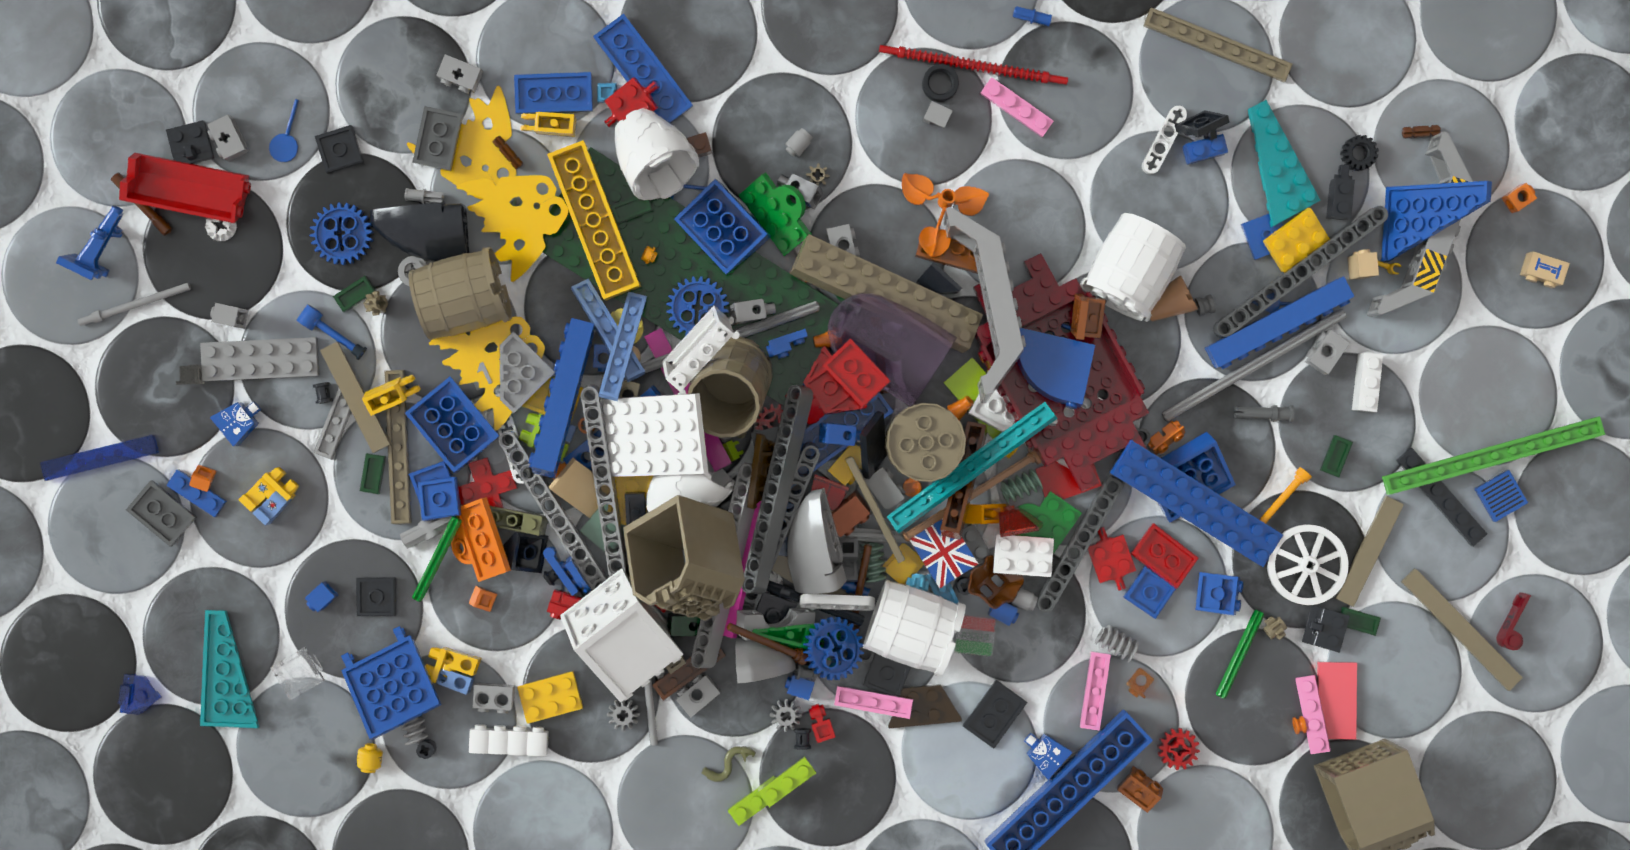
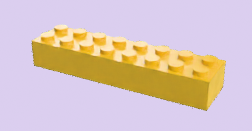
(594, 220)

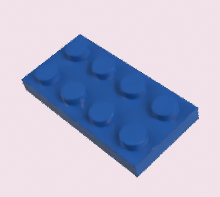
(553, 93)

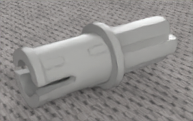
(424, 196)

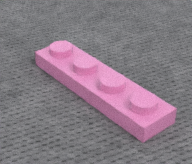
(1016, 107)
(1095, 690)
(873, 702)
(1313, 714)

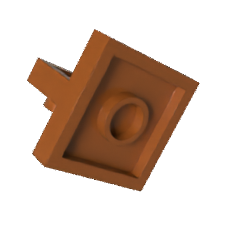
(1087, 316)

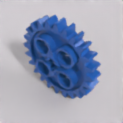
(324, 235)
(679, 305)
(847, 641)

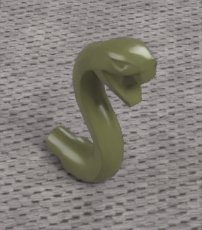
(718, 777)

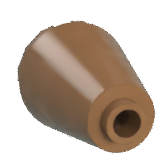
(1174, 301)

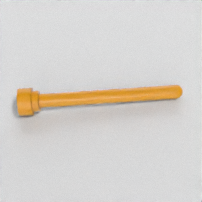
(1300, 477)

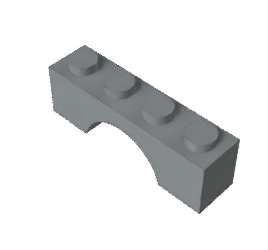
(754, 620)

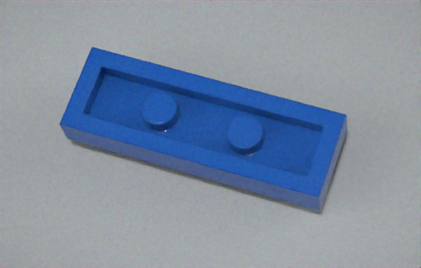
(207, 501)

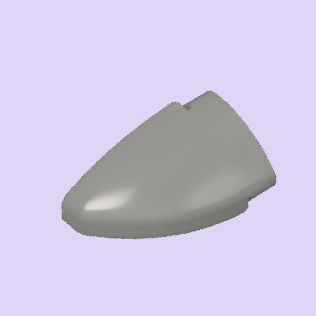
(815, 548)
(760, 662)

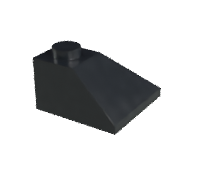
(938, 281)
(526, 551)

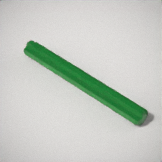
(437, 558)
(1240, 654)

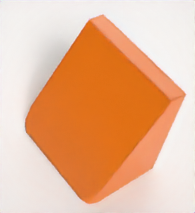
(202, 478)
(482, 598)

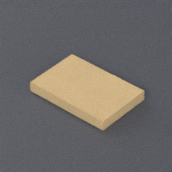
(577, 487)

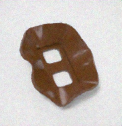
(1000, 595)

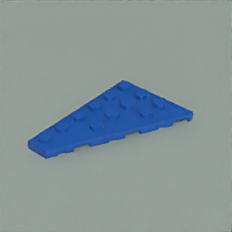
(1425, 210)

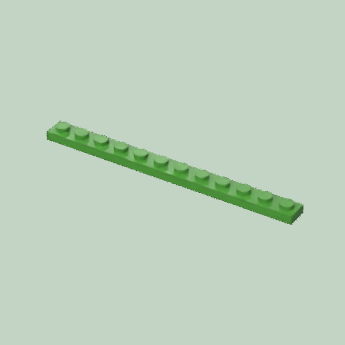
(1493, 455)

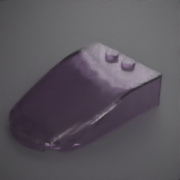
(894, 338)

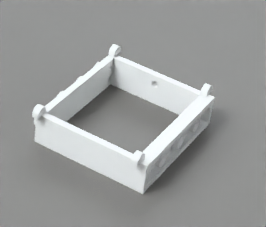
(698, 348)

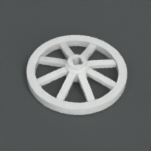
(1303, 561)

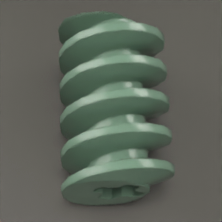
(1020, 485)
(874, 569)

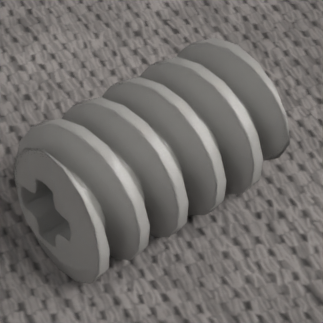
(1117, 642)
(415, 731)

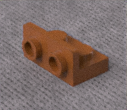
(1141, 789)

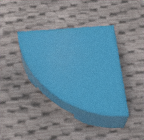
(605, 90)

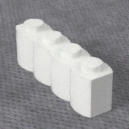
(508, 741)

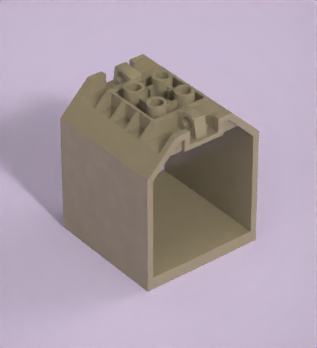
(711, 552)
(1376, 797)

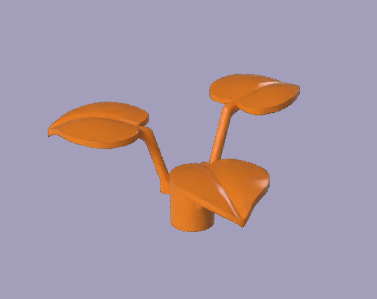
(969, 201)

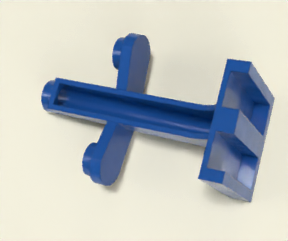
(87, 261)

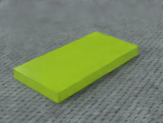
(965, 383)

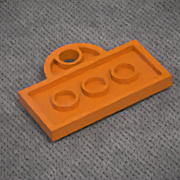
(480, 541)

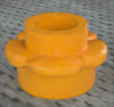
(649, 255)

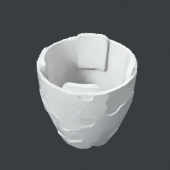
(653, 155)
(706, 488)

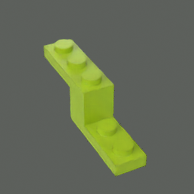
(771, 791)

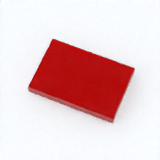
(856, 373)
(1060, 480)
(1164, 555)

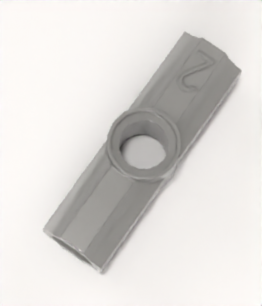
(424, 531)

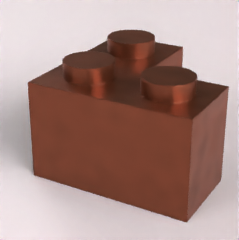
(850, 513)

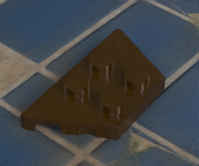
(761, 462)
(929, 707)

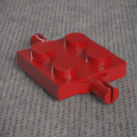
(629, 98)
(1111, 558)

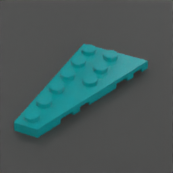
(1281, 172)
(224, 685)

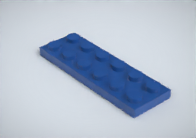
(636, 59)

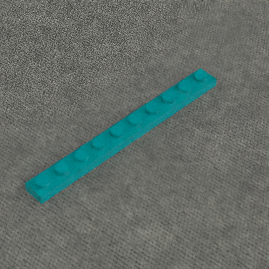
(972, 467)

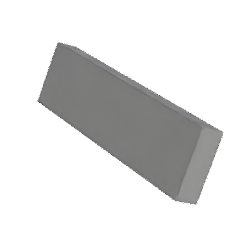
(333, 427)

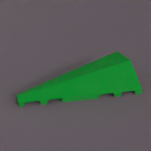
(792, 636)

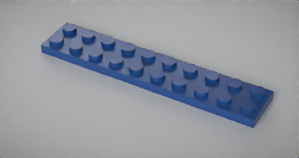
(1196, 503)

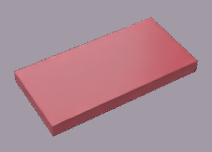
(1338, 697)

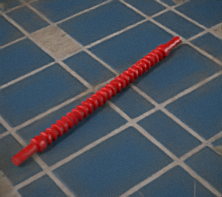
(902, 52)

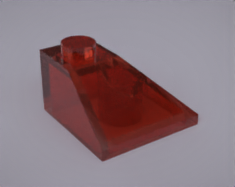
(1017, 521)

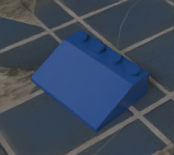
(722, 227)
(452, 425)
(1202, 462)

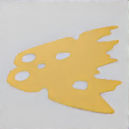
(478, 145)
(517, 222)
(472, 353)

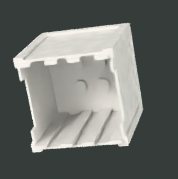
(620, 636)

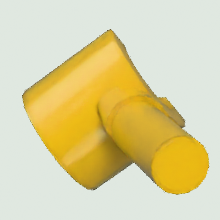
(1389, 267)

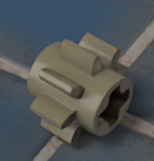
(822, 172)
(375, 303)
(1275, 628)

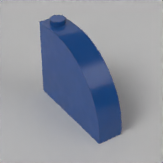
(1056, 366)

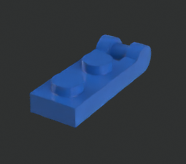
(561, 570)

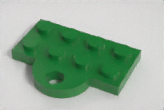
(777, 212)
(1056, 516)

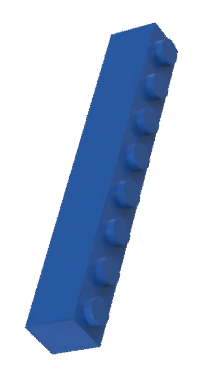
(1279, 322)

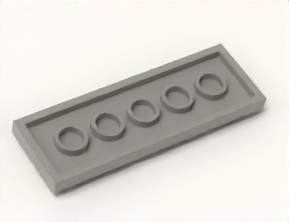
(259, 359)

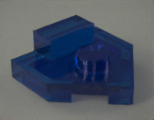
(136, 694)

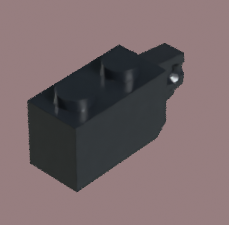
(1340, 195)

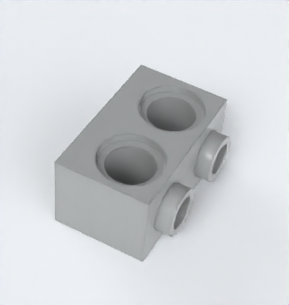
(493, 692)

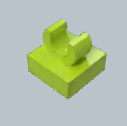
(731, 450)

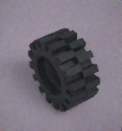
(1371, 152)

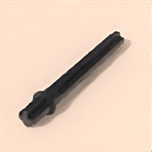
(789, 593)

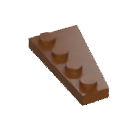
(955, 256)

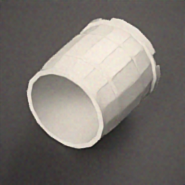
(1134, 266)
(914, 627)

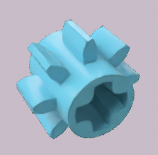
(918, 581)

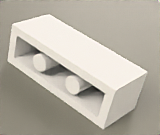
(1367, 382)

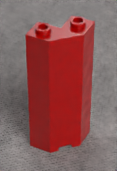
(184, 188)

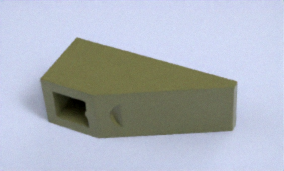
(519, 520)

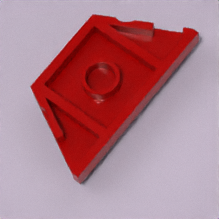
(827, 390)

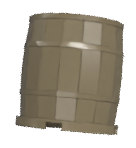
(459, 294)
(733, 387)
(925, 442)

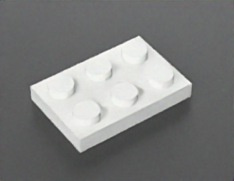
(1023, 555)

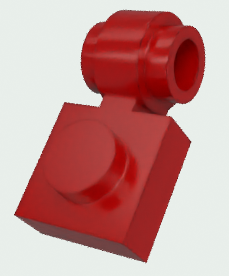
(822, 728)

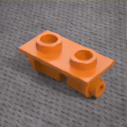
(1162, 443)

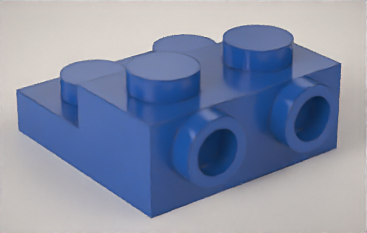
(781, 346)
(1218, 593)

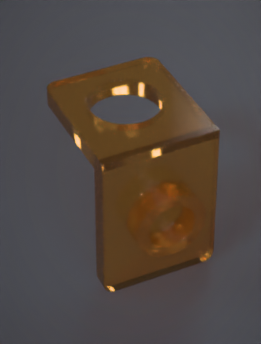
(1134, 688)

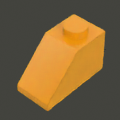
(983, 513)

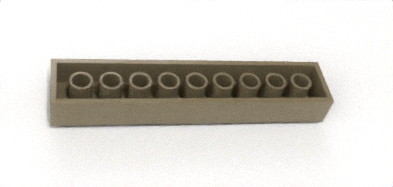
(850, 275)

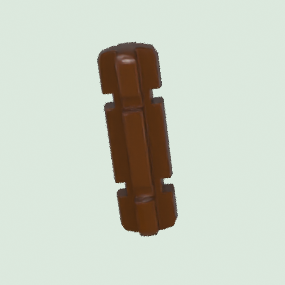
(1420, 131)
(508, 153)

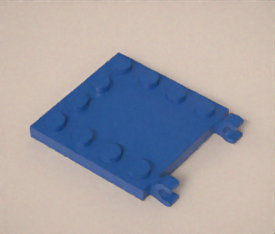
(390, 685)

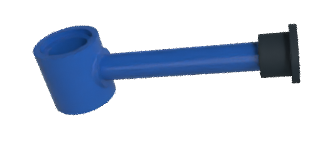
(312, 317)

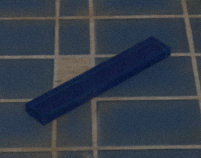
(99, 457)

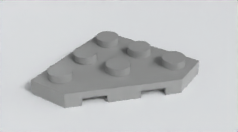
(520, 372)

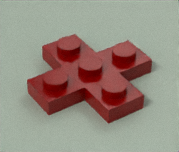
(486, 484)

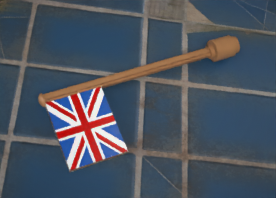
(951, 557)

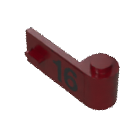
(1507, 636)

